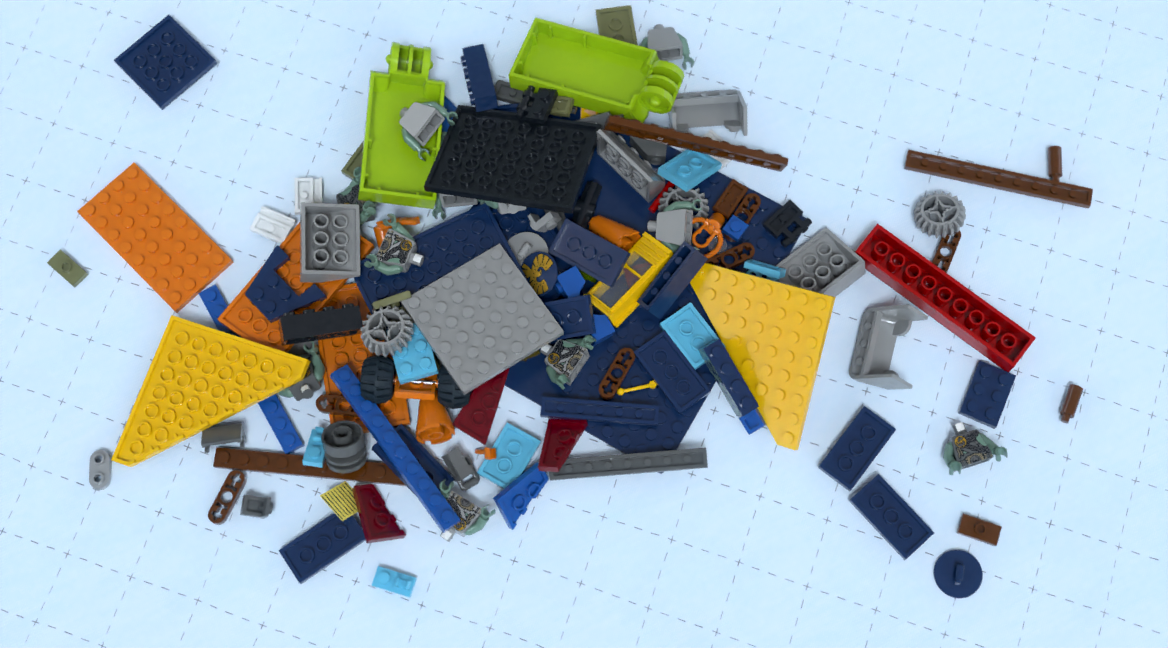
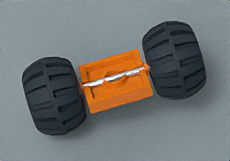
(379, 382)

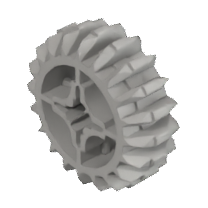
(677, 194)
(939, 214)
(376, 328)

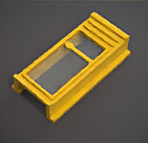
(641, 268)

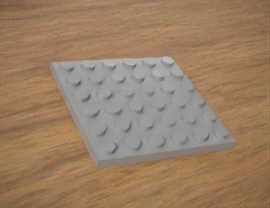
(482, 318)

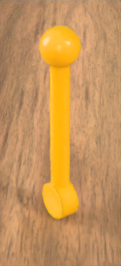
(652, 385)

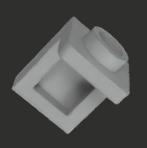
(546, 223)

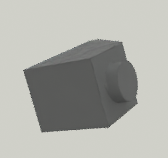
(649, 150)

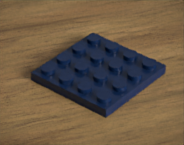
(165, 62)

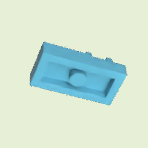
(759, 268)
(314, 452)
(394, 581)

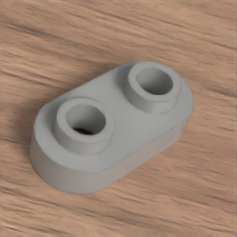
(100, 469)

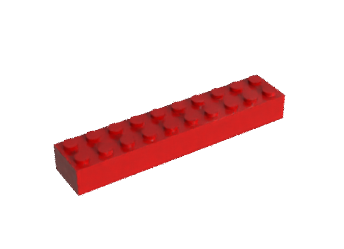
(944, 298)

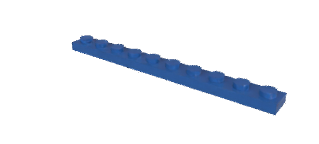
(270, 406)
(396, 450)

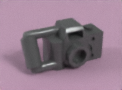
(460, 467)

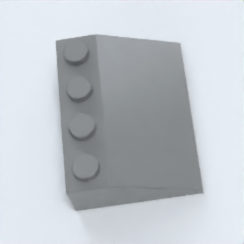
(629, 164)
(329, 242)
(823, 265)

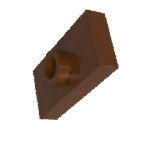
(730, 199)
(979, 530)

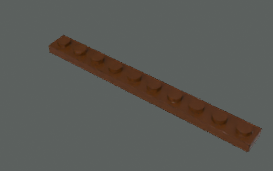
(694, 143)
(998, 179)
(293, 465)

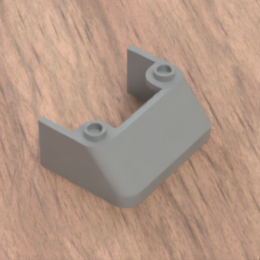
(709, 109)
(877, 342)

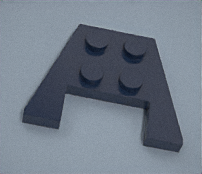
(272, 294)

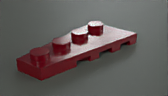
(479, 414)

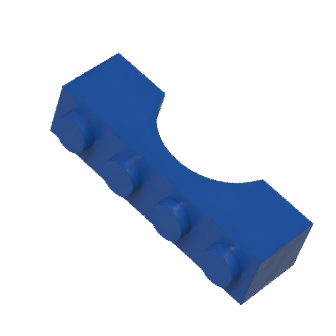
(569, 285)

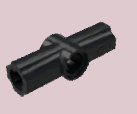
(586, 205)

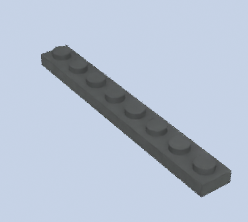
(632, 464)

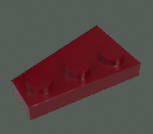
(559, 442)

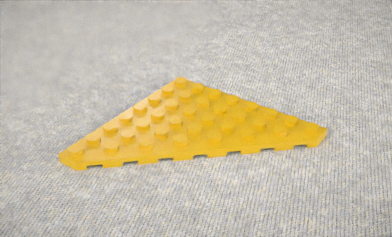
(772, 338)
(198, 382)

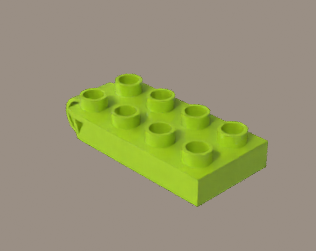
(596, 71)
(388, 165)

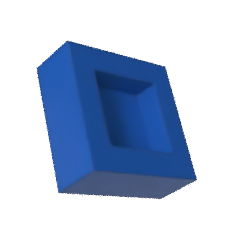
(735, 228)
(752, 421)

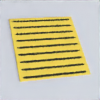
(341, 500)

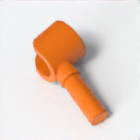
(488, 453)

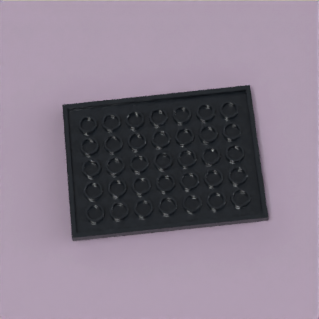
(513, 160)

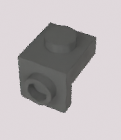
(256, 506)

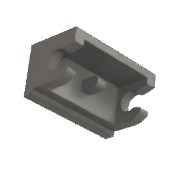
(223, 435)

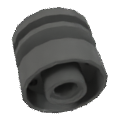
(344, 446)

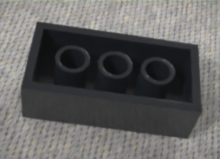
(320, 324)

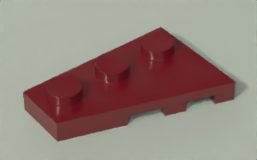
(375, 518)

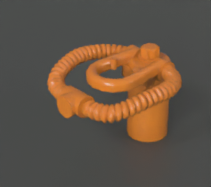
(713, 227)
(381, 230)

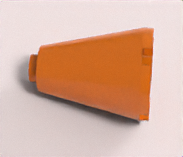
(614, 232)
(433, 422)

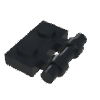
(541, 106)
(783, 219)

